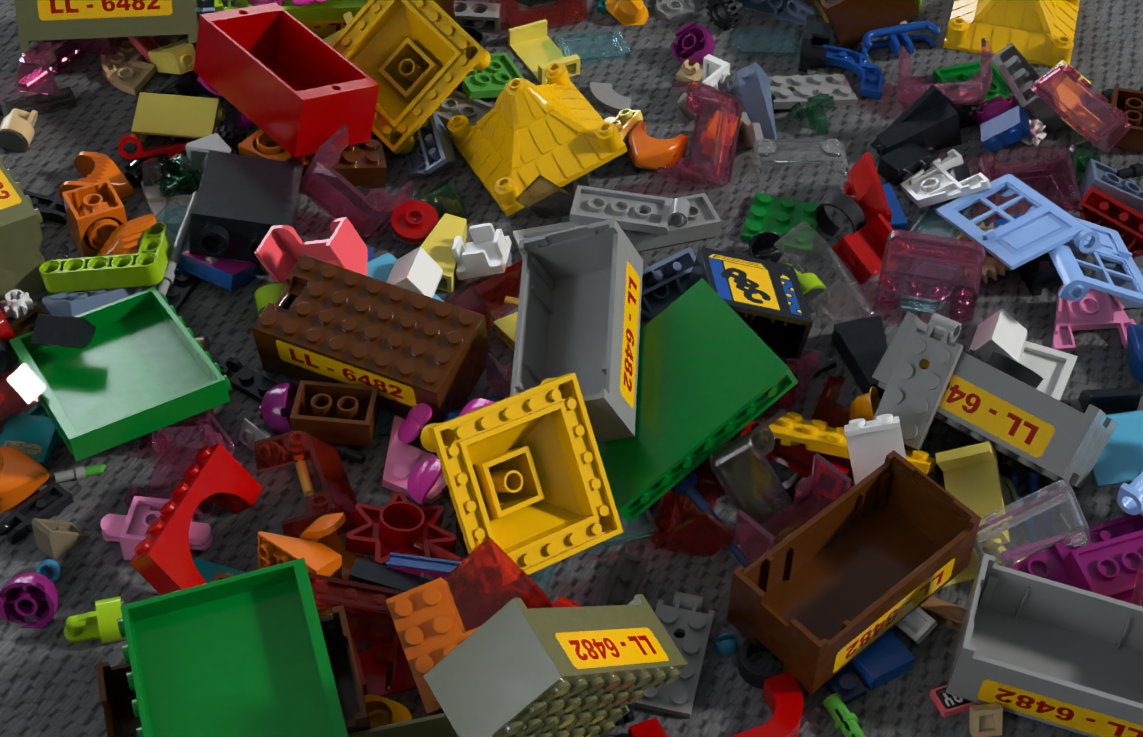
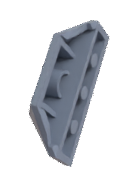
(432, 149)
(665, 282)

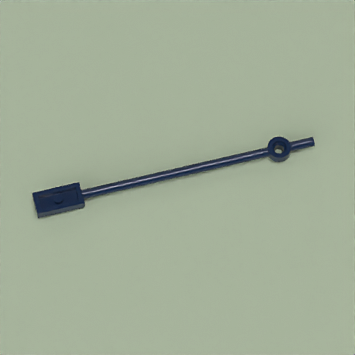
(845, 681)

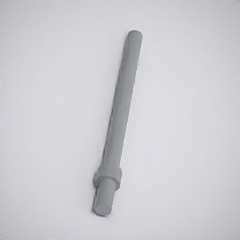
(169, 275)

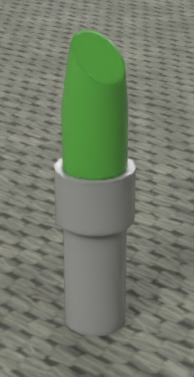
(78, 473)

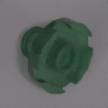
(815, 111)
(1080, 155)
(179, 177)

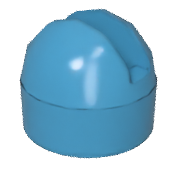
(44, 569)
(727, 646)

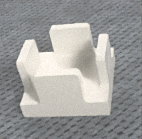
(484, 255)

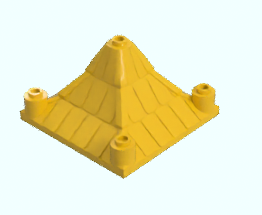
(1037, 28)
(414, 58)
(535, 133)
(528, 475)

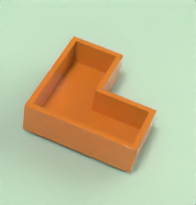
(428, 631)

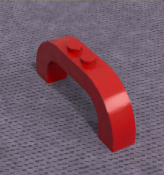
(782, 696)

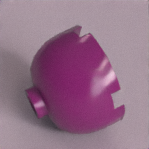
(692, 43)
(993, 108)
(277, 407)
(24, 597)

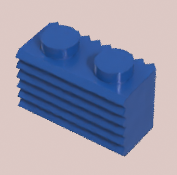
(1005, 129)

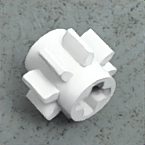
(1036, 133)
(16, 304)

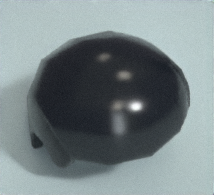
(762, 246)

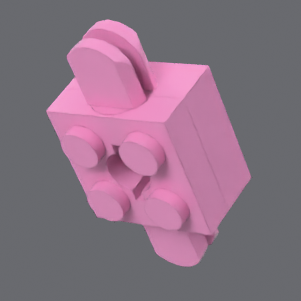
(133, 527)

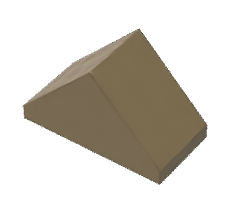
(56, 537)

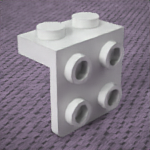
(716, 72)

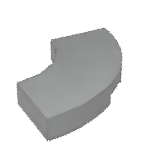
(608, 97)
(749, 132)

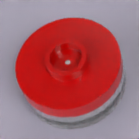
(413, 222)

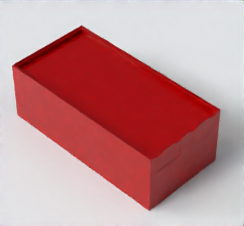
(284, 77)

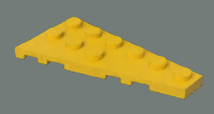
(824, 439)

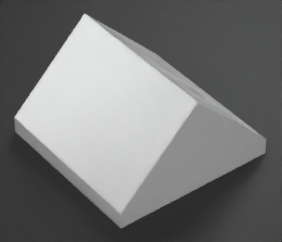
(198, 150)
(416, 273)
(1001, 335)

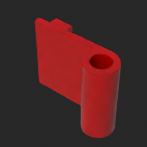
(139, 152)

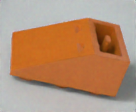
(278, 549)

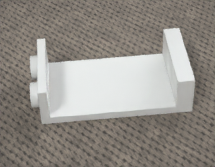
(871, 442)

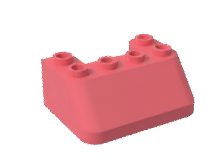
(283, 249)

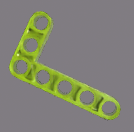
(112, 271)

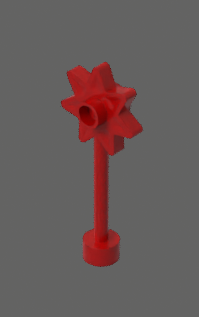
(406, 530)

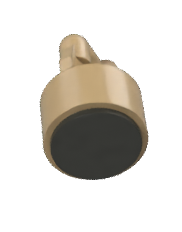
(17, 130)

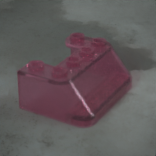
(50, 56)
(1082, 107)
(932, 270)

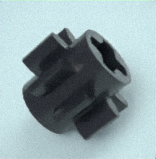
(134, 172)

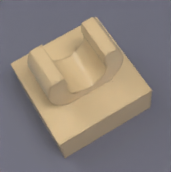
(689, 73)
(986, 720)

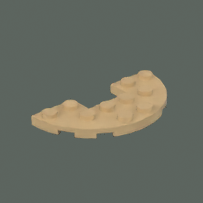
(127, 67)

